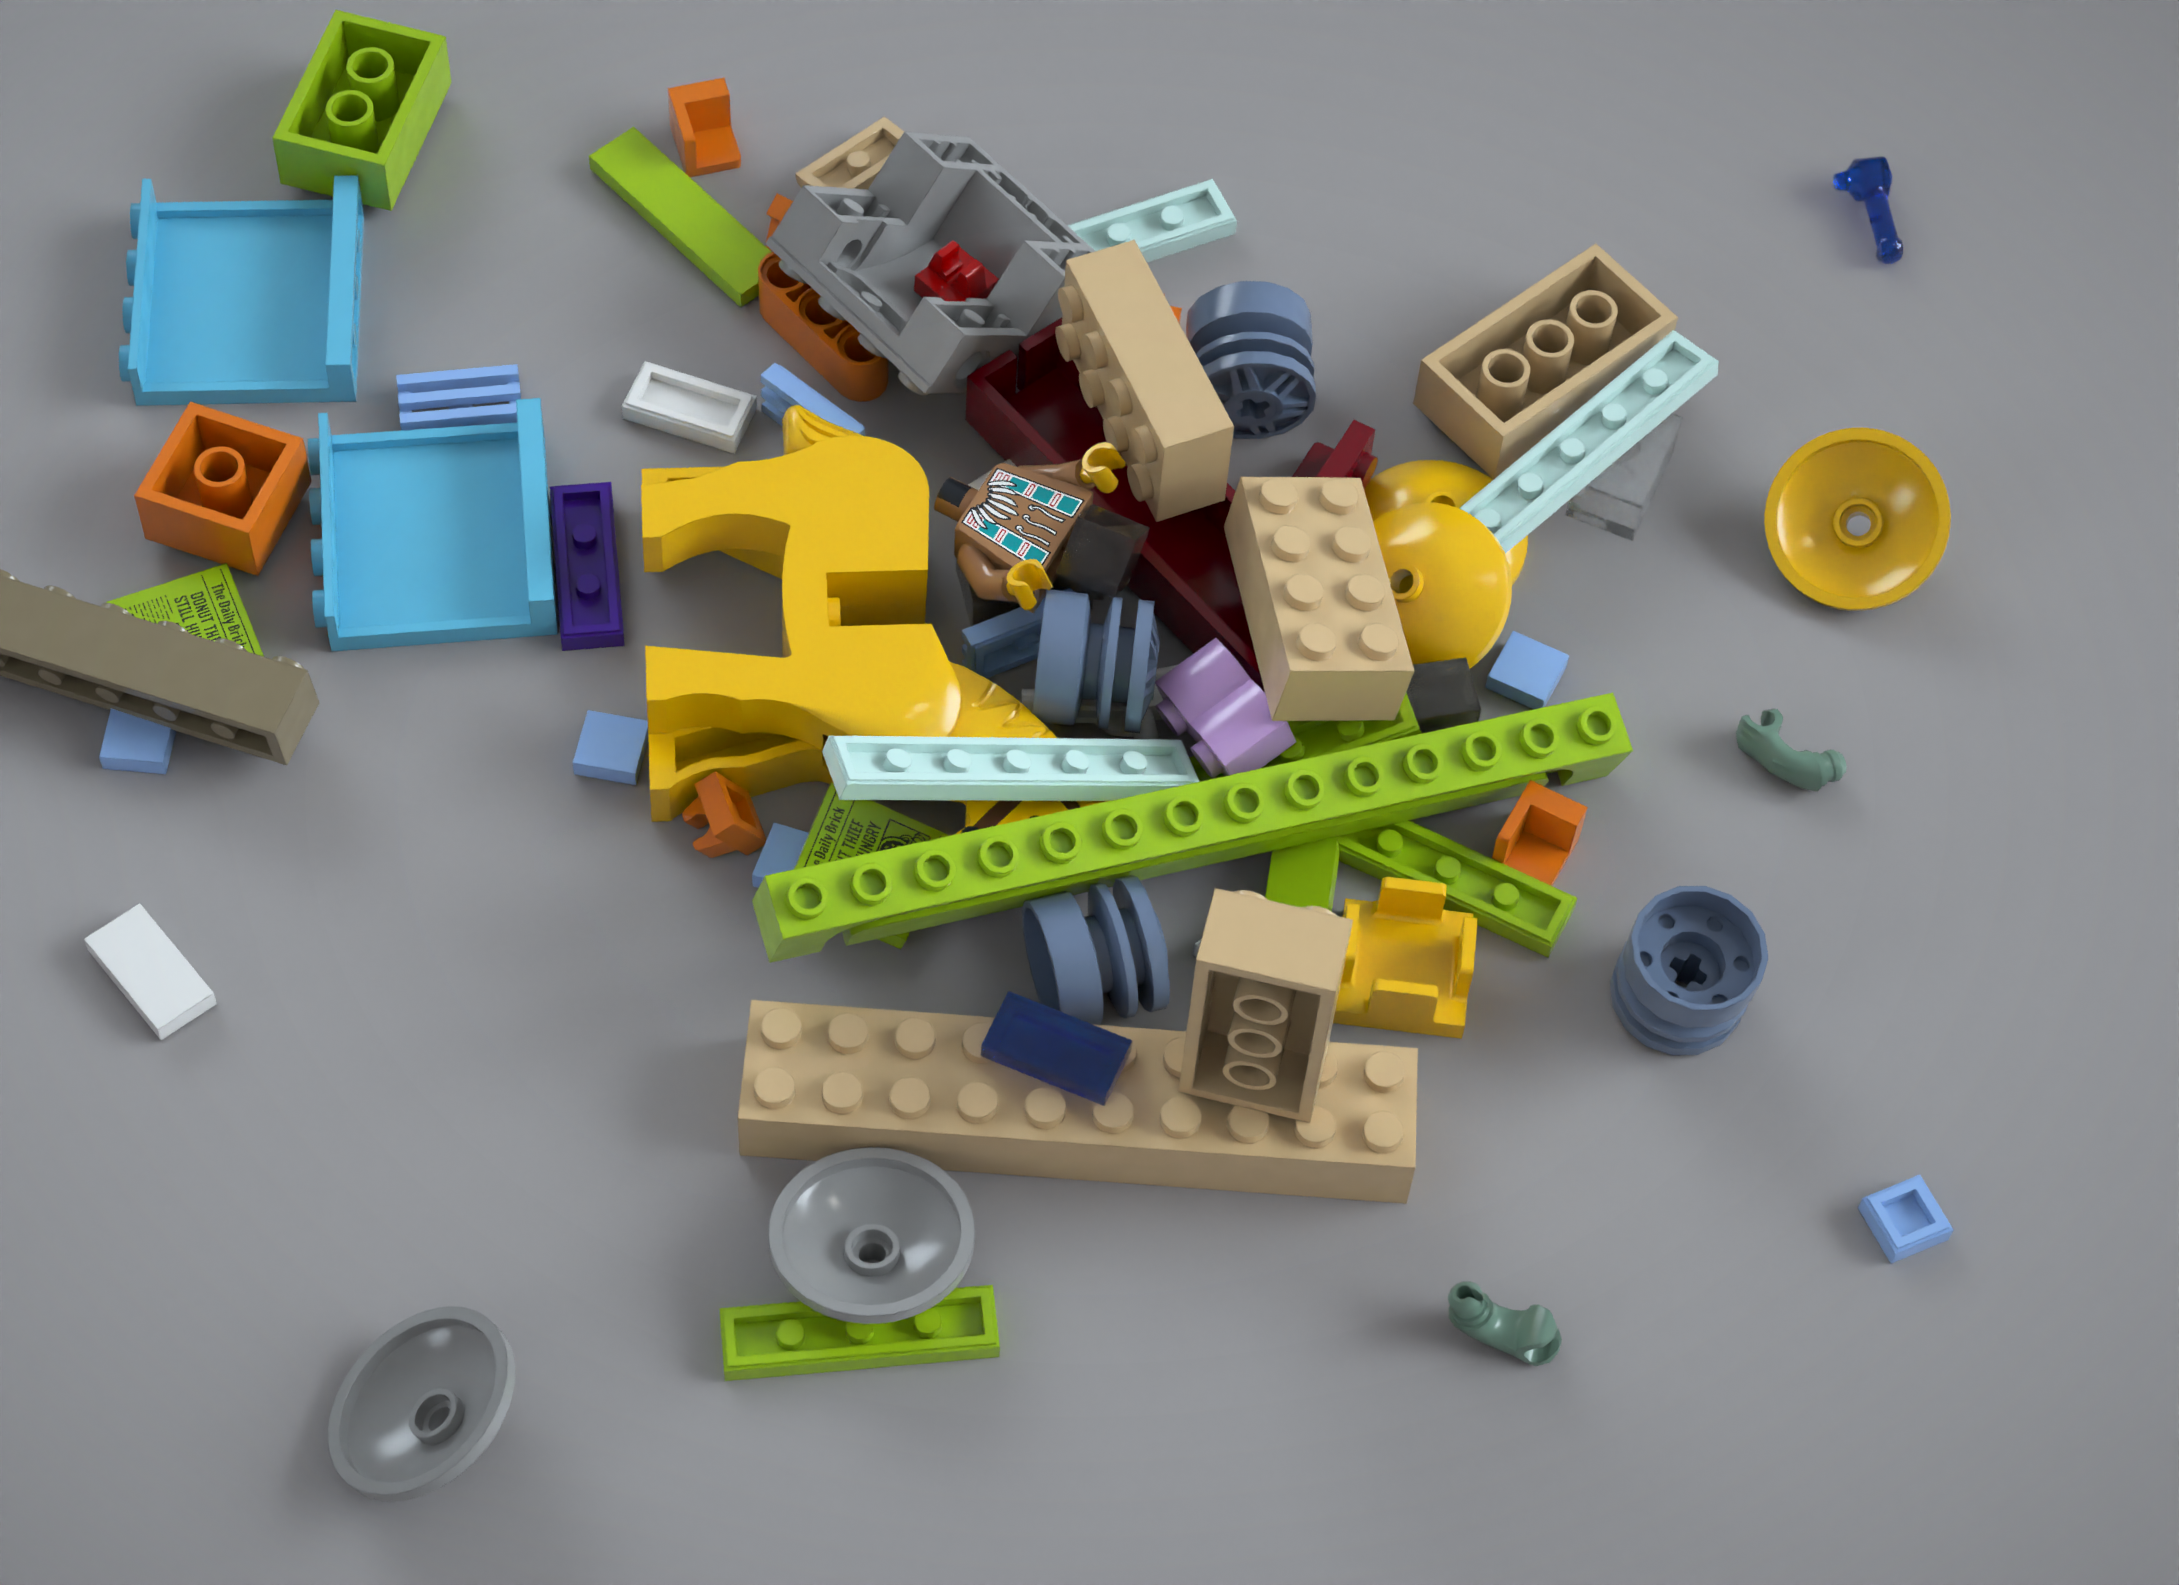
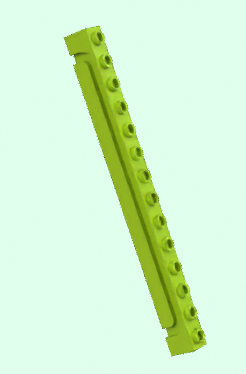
(1186, 826)

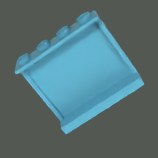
(244, 299)
(433, 534)

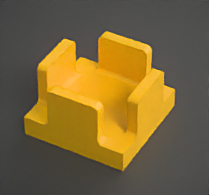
(1407, 961)

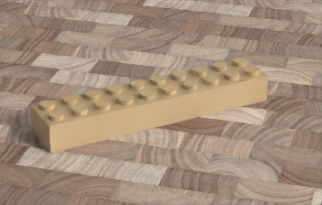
(918, 1085)

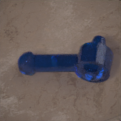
(1871, 182)

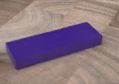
(586, 566)

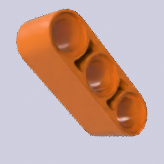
(817, 336)

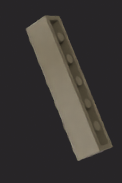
(153, 670)

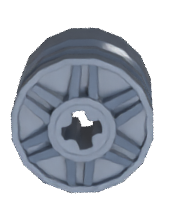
(1256, 355)
(1094, 661)
(1692, 939)
(1109, 951)

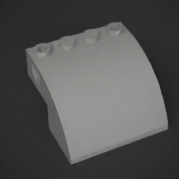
(871, 243)

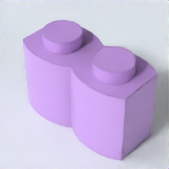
(1221, 712)

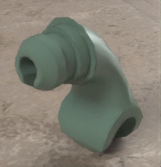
(1798, 768)
(1521, 1333)

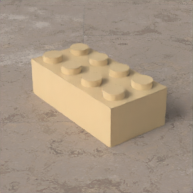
(1539, 358)
(1144, 381)
(1317, 599)
(1263, 1003)

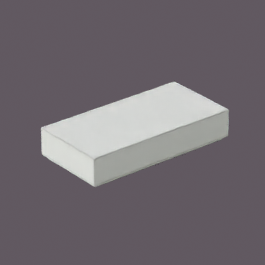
(689, 407)
(150, 971)

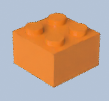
(223, 488)

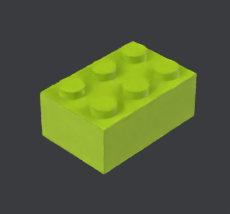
(363, 108)

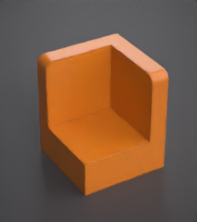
(703, 127)
(1540, 833)

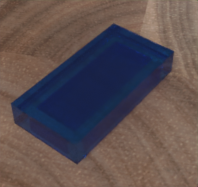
(1056, 1048)

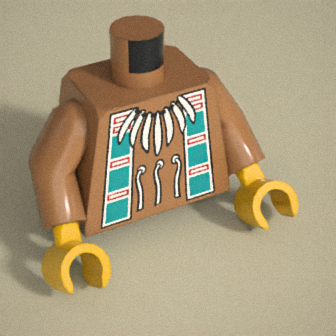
(1021, 522)

